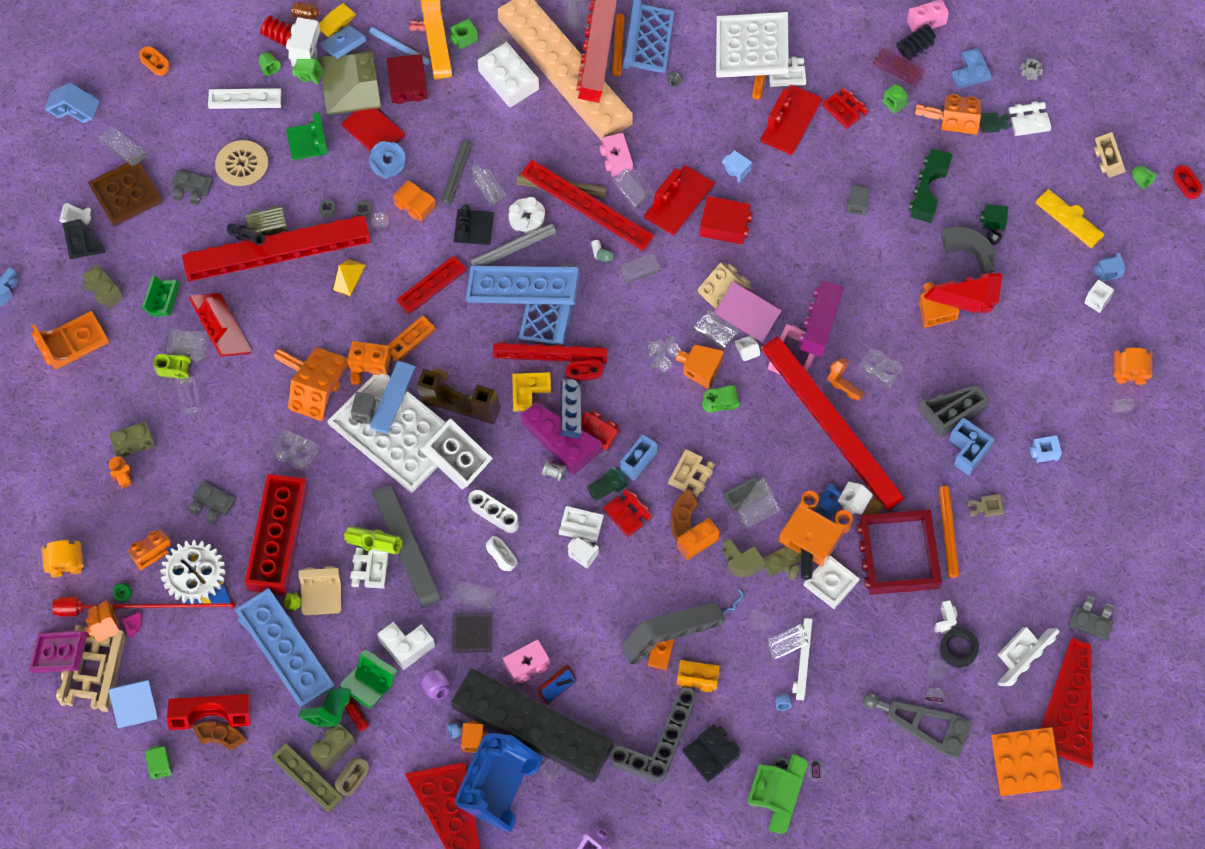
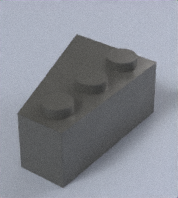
(947, 410)

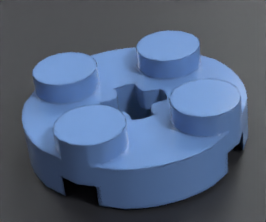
(384, 169)

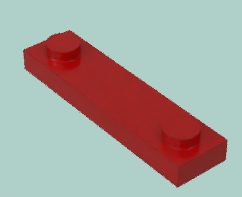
(431, 285)

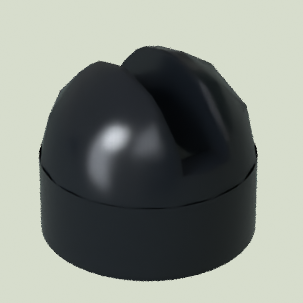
(994, 237)

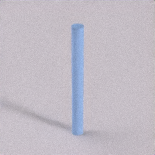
(396, 44)

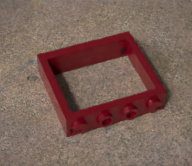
(870, 583)

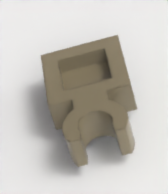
(989, 505)

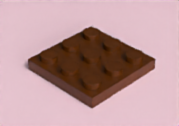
(125, 192)

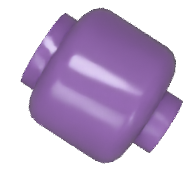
(435, 684)

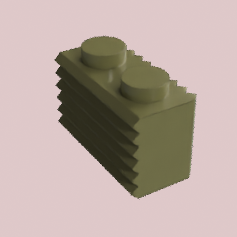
(267, 222)

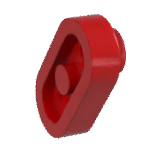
(1189, 182)
(584, 370)

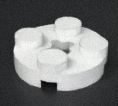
(523, 206)

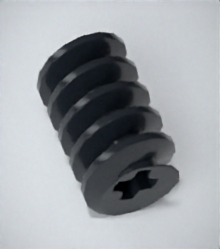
(916, 42)

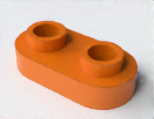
(156, 61)

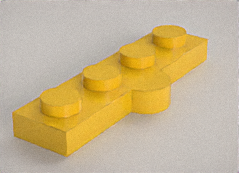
(1070, 218)

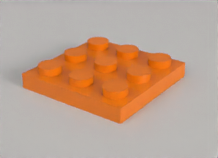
(1026, 761)

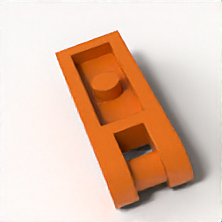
(411, 338)

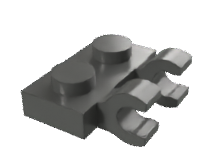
(193, 183)
(213, 498)
(1092, 623)

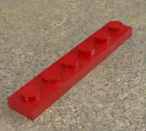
(548, 353)

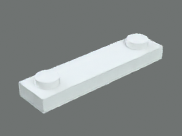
(244, 98)
(800, 685)

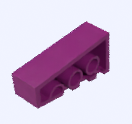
(821, 318)
(569, 451)

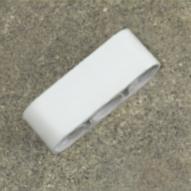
(489, 503)

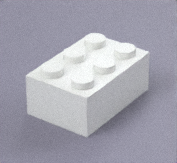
(508, 74)
(456, 454)

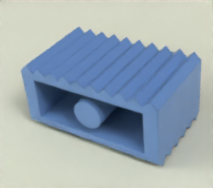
(638, 457)

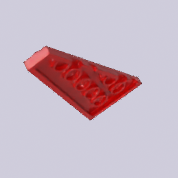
(1071, 706)
(437, 793)

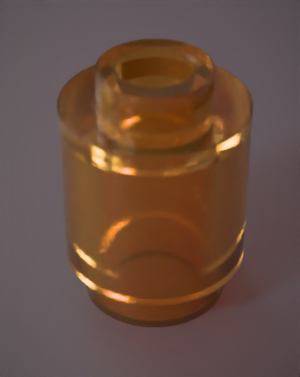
(305, 10)

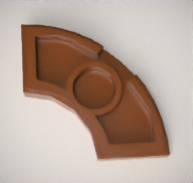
(681, 514)
(219, 733)

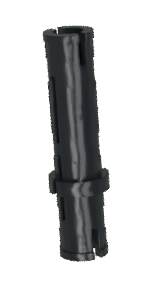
(242, 233)

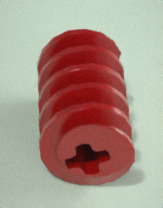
(276, 31)

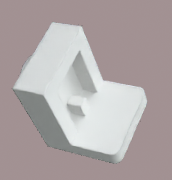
(72, 213)
(949, 615)

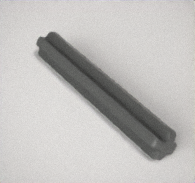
(456, 172)

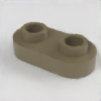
(351, 777)

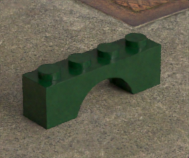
(925, 203)

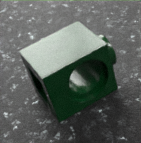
(994, 217)

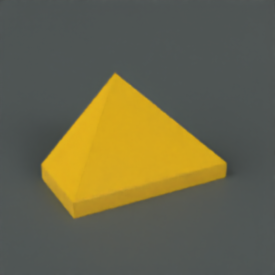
(348, 276)

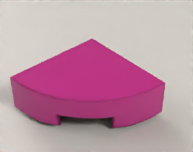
(132, 624)

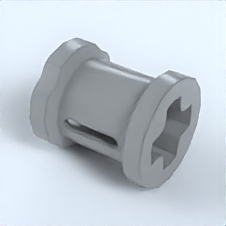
(554, 470)

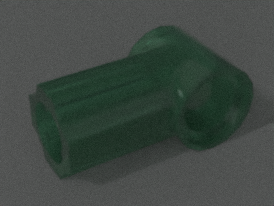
(612, 481)

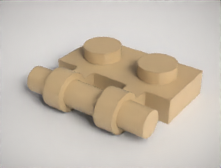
(686, 469)

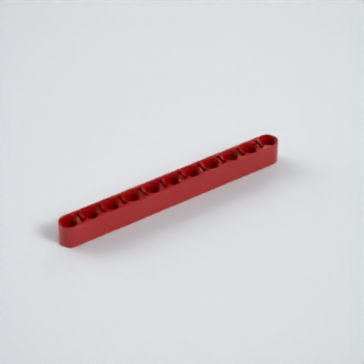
(832, 423)

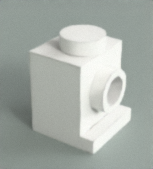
(582, 551)

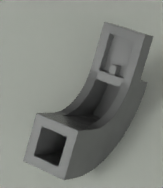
(972, 242)

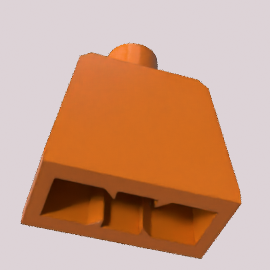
(933, 312)
(701, 364)

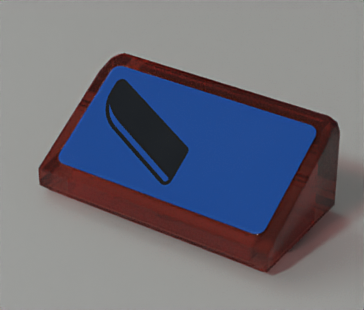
(556, 684)

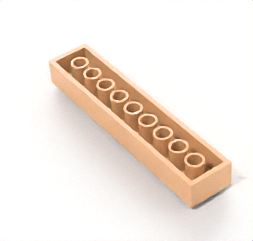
(561, 65)

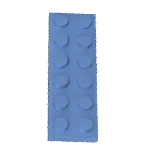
(523, 285)
(284, 648)

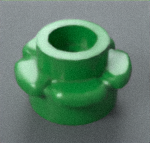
(117, 592)

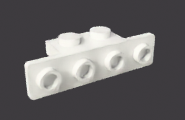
(1022, 651)

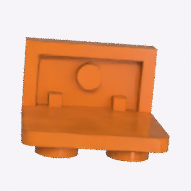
(961, 114)
(149, 549)

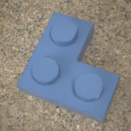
(975, 71)

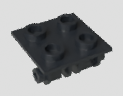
(473, 226)

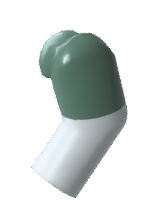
(601, 254)

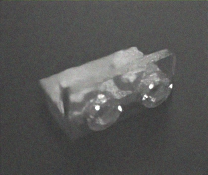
(488, 185)

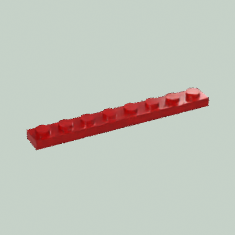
(587, 205)

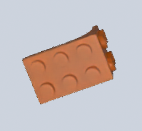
(70, 340)
(315, 382)

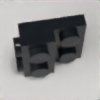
(712, 752)

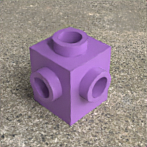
(596, 839)

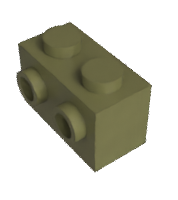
(102, 286)
(132, 439)
(332, 747)

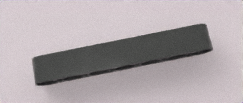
(409, 553)

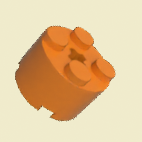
(1132, 365)

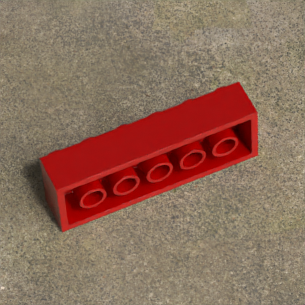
(276, 534)

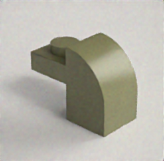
(742, 564)

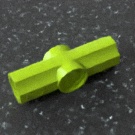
(373, 539)

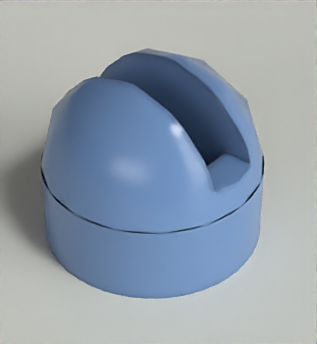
(783, 702)
(454, 729)

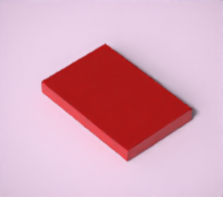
(372, 128)

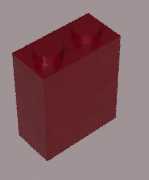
(407, 78)

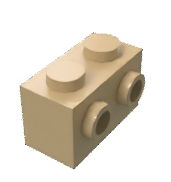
(1110, 155)

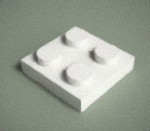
(832, 582)

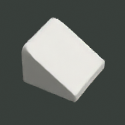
(747, 348)

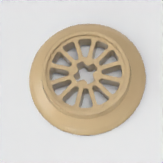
(238, 147)

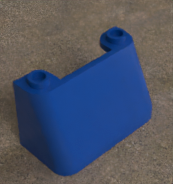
(495, 779)

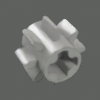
(1031, 69)

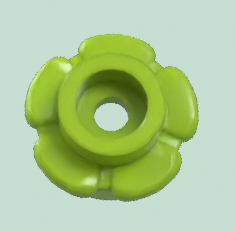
(292, 601)

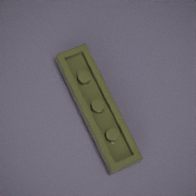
(307, 778)

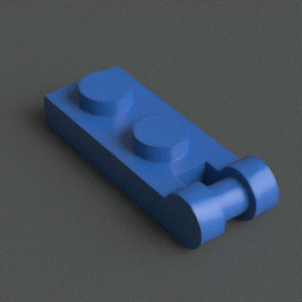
(827, 506)

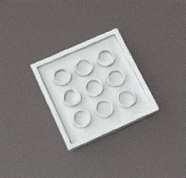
(752, 45)

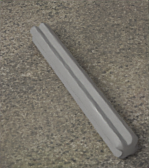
(514, 245)

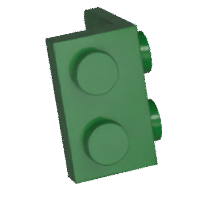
(370, 679)

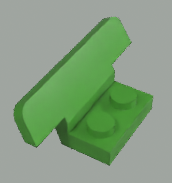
(778, 791)

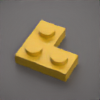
(527, 383)

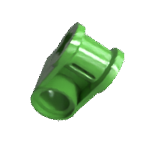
(722, 399)

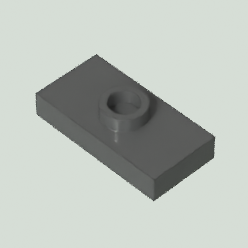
(737, 495)

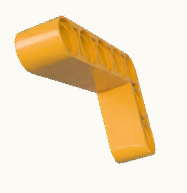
(436, 39)

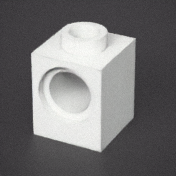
(1099, 296)
(855, 498)

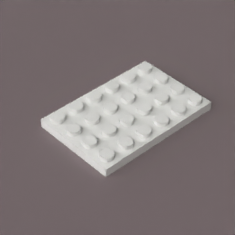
(398, 450)

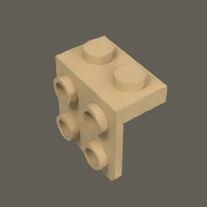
(719, 281)
(320, 591)

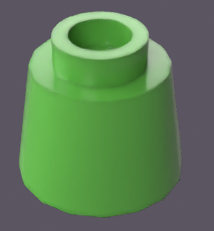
(269, 64)
(1143, 176)

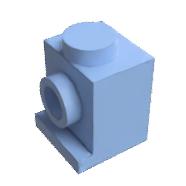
(737, 165)
(1050, 445)

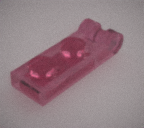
(898, 67)

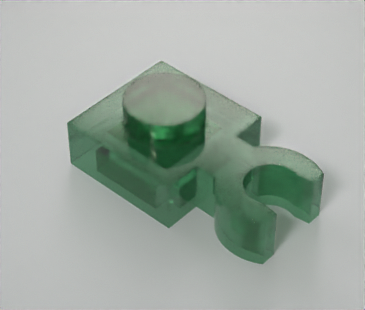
(993, 123)

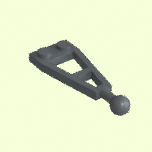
(955, 734)

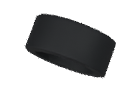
(958, 662)

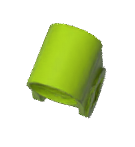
(176, 365)

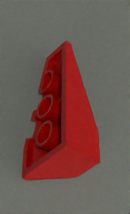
(969, 295)

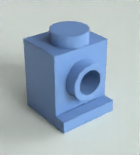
(1110, 268)

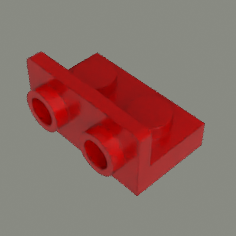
(600, 429)

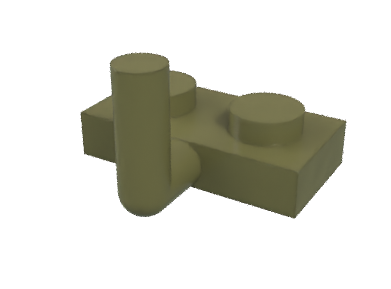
(783, 561)

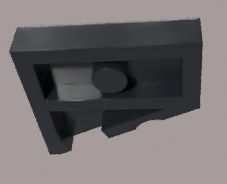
(80, 240)

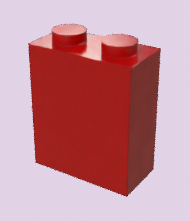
(725, 220)

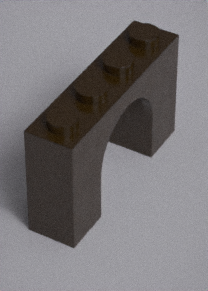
(481, 405)

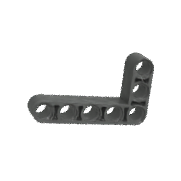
(669, 627)
(664, 743)

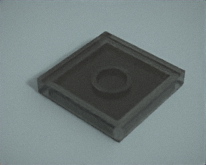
(472, 633)

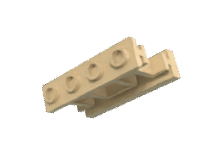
(106, 674)

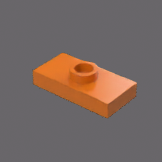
(661, 655)

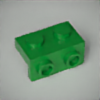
(160, 297)

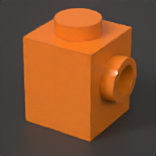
(471, 736)

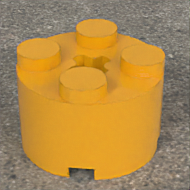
(62, 558)

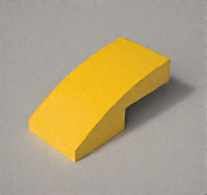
(336, 19)

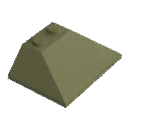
(350, 82)

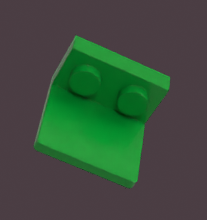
(307, 139)
(330, 712)

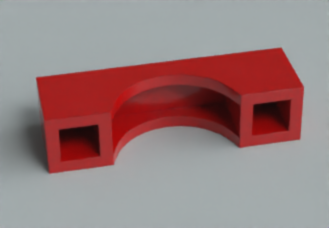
(186, 711)

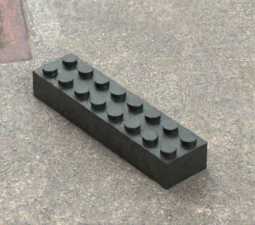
(532, 724)

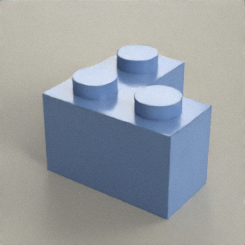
(72, 101)
(974, 445)

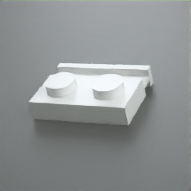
(581, 524)

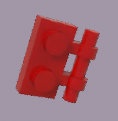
(842, 111)
(623, 516)

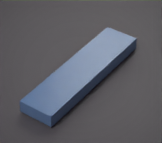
(392, 397)

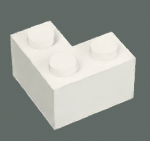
(303, 40)
(407, 648)

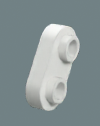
(501, 553)

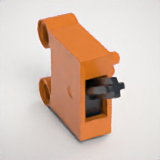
(813, 534)

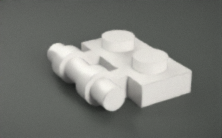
(795, 76)
(1031, 123)
(376, 568)

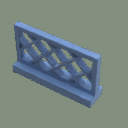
(634, 31)
(561, 329)

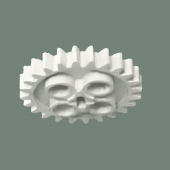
(179, 583)

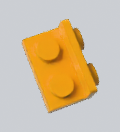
(698, 675)

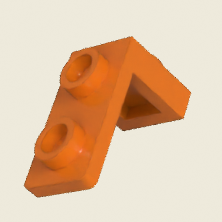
(837, 369)

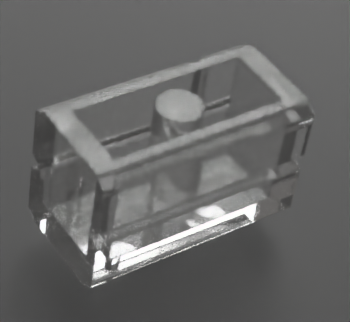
(188, 343)

